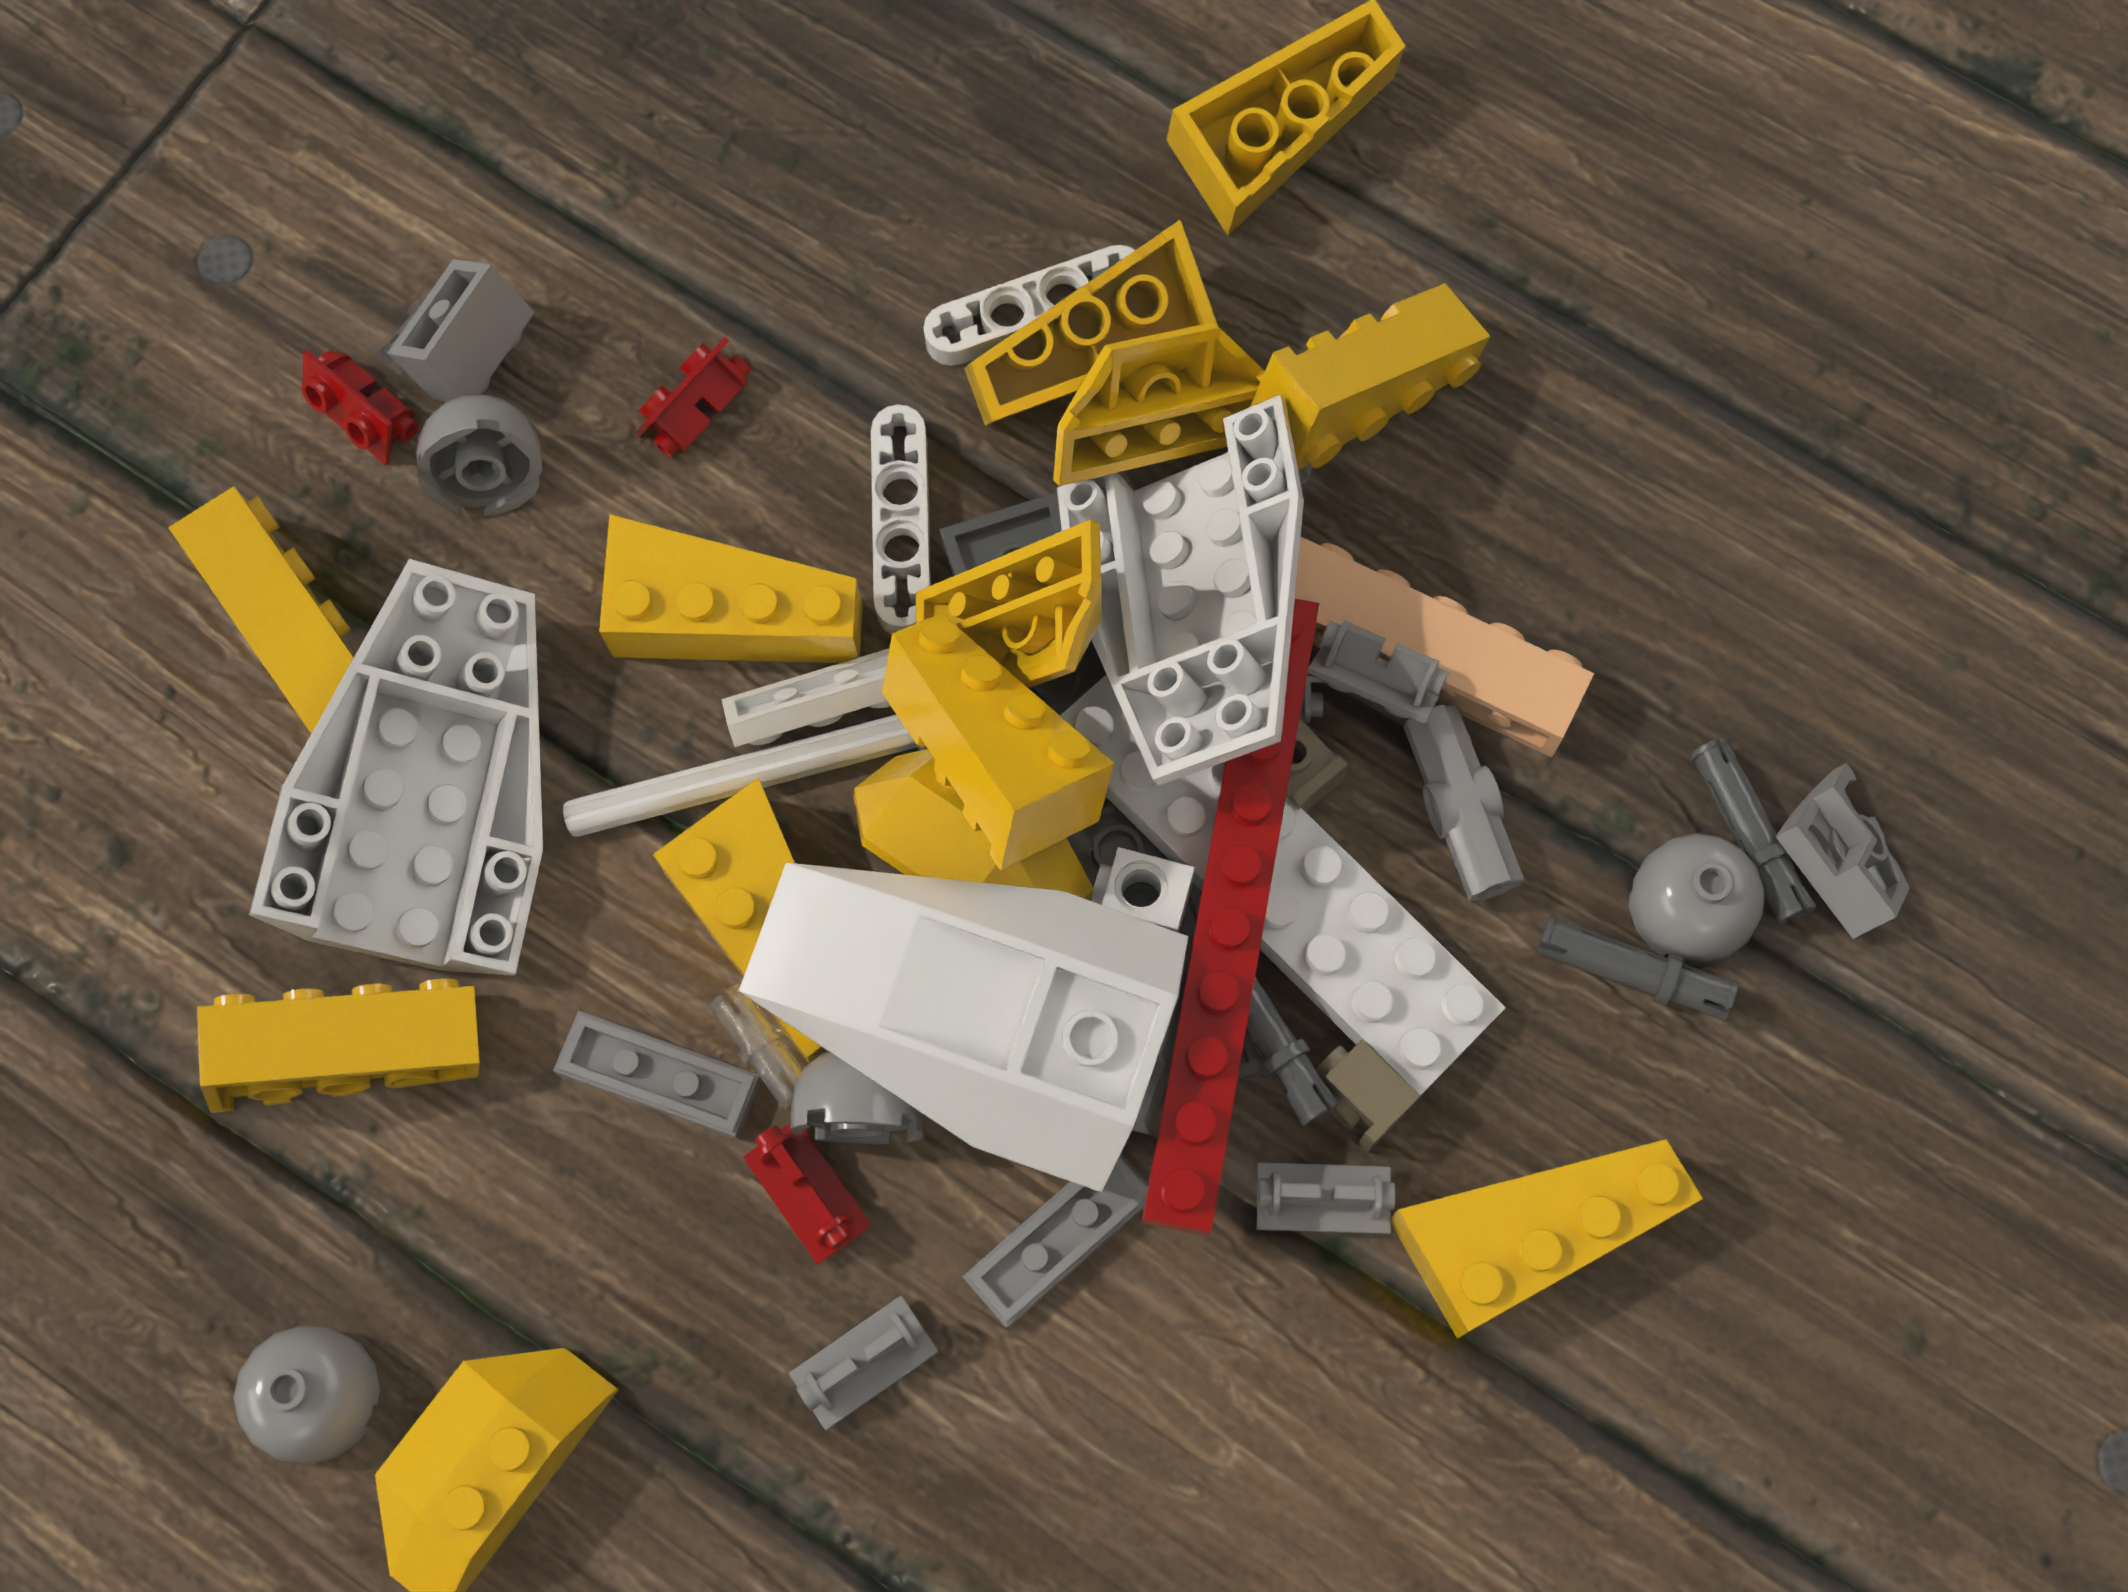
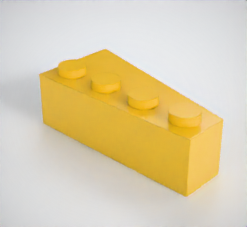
(1278, 113)
(1050, 356)
(1373, 371)
(269, 599)
(721, 602)
(999, 745)
(729, 876)
(335, 1042)
(1527, 1233)

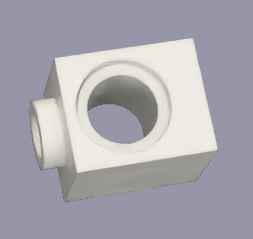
(1168, 877)

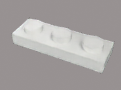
(806, 700)

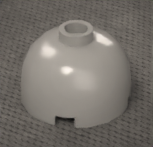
(478, 456)
(1697, 899)
(849, 1105)
(306, 1394)

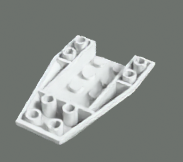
(1200, 594)
(419, 787)
(977, 1004)

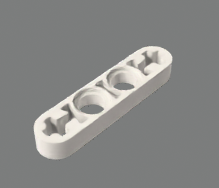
(1025, 292)
(896, 520)

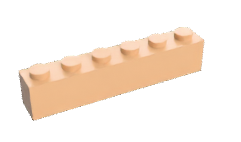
(1490, 666)

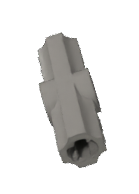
(1463, 804)

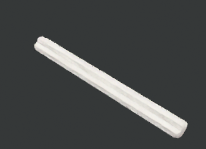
(731, 775)

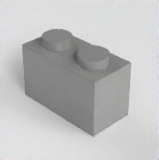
(461, 331)

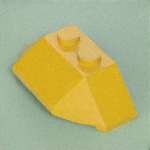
(1154, 402)
(1030, 605)
(922, 832)
(481, 1462)

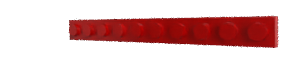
(1224, 966)

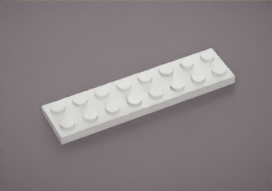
(1324, 914)

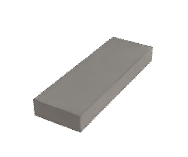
(658, 1075)
(1055, 1242)

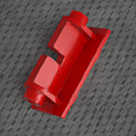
(338, 389)
(675, 414)
(806, 1191)

